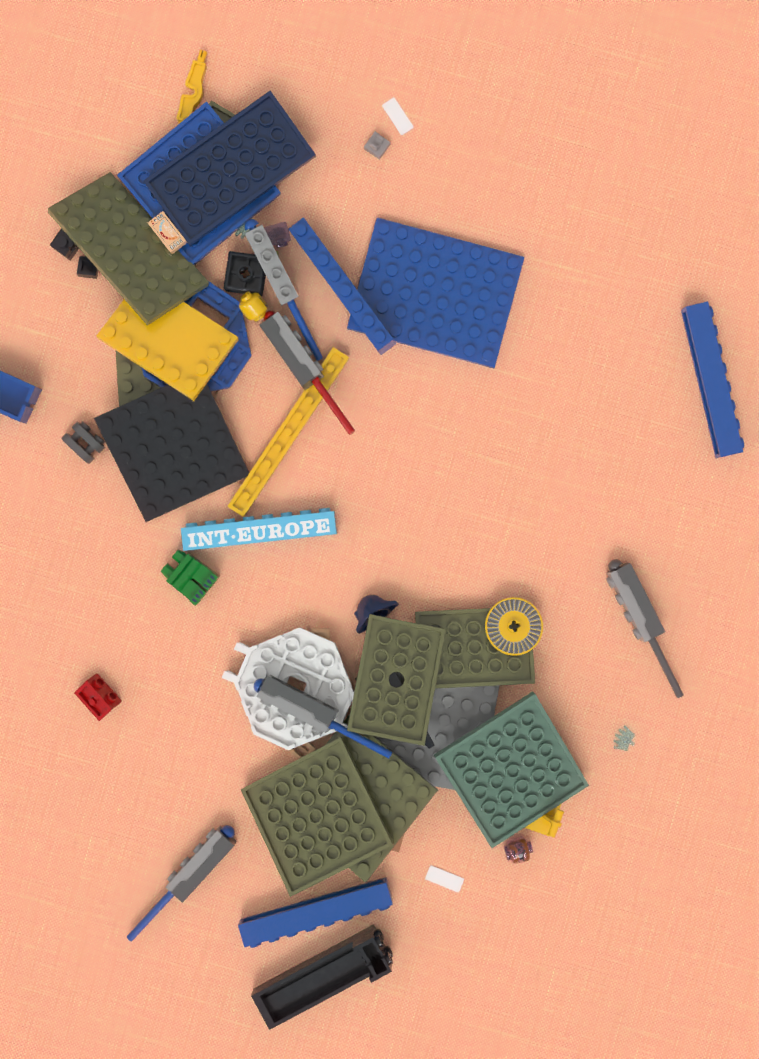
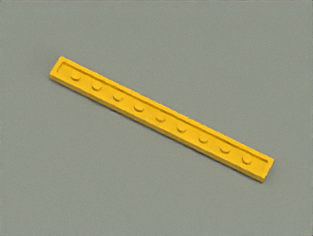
(286, 435)

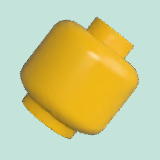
(253, 306)

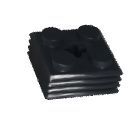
(238, 264)

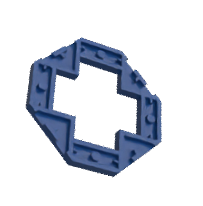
(241, 351)

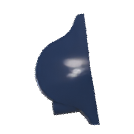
(375, 606)

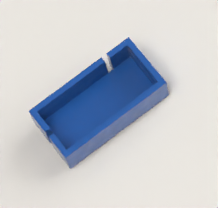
(17, 397)

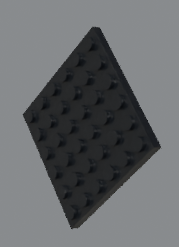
(171, 448)

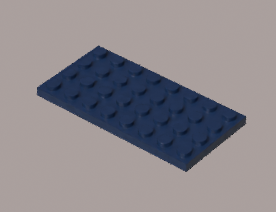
(230, 168)

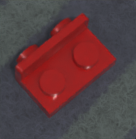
(97, 696)

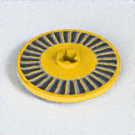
(526, 635)

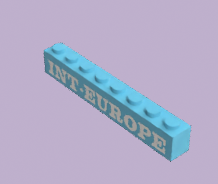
(259, 530)

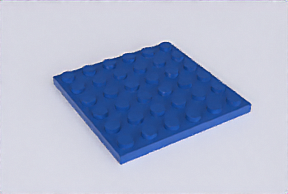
(174, 143)

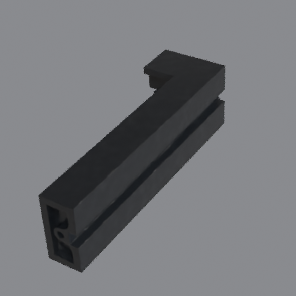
(323, 976)

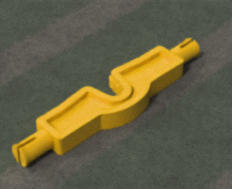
(194, 82)

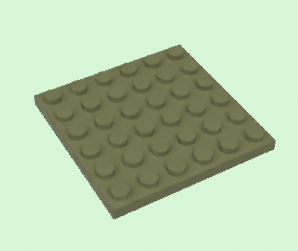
(395, 789)
(316, 816)

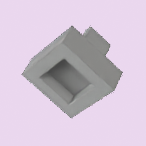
(377, 145)

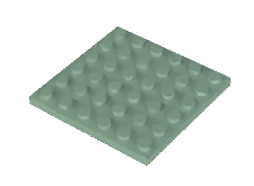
(511, 769)

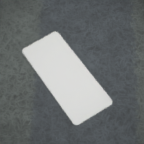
(397, 116)
(444, 878)

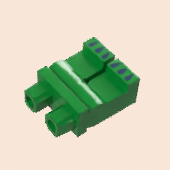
(183, 576)

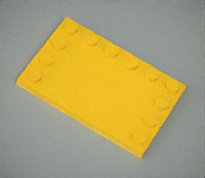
(176, 348)

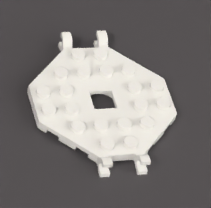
(304, 658)

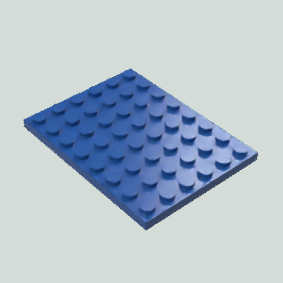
(439, 291)

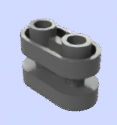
(82, 430)

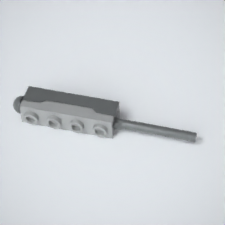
(639, 612)

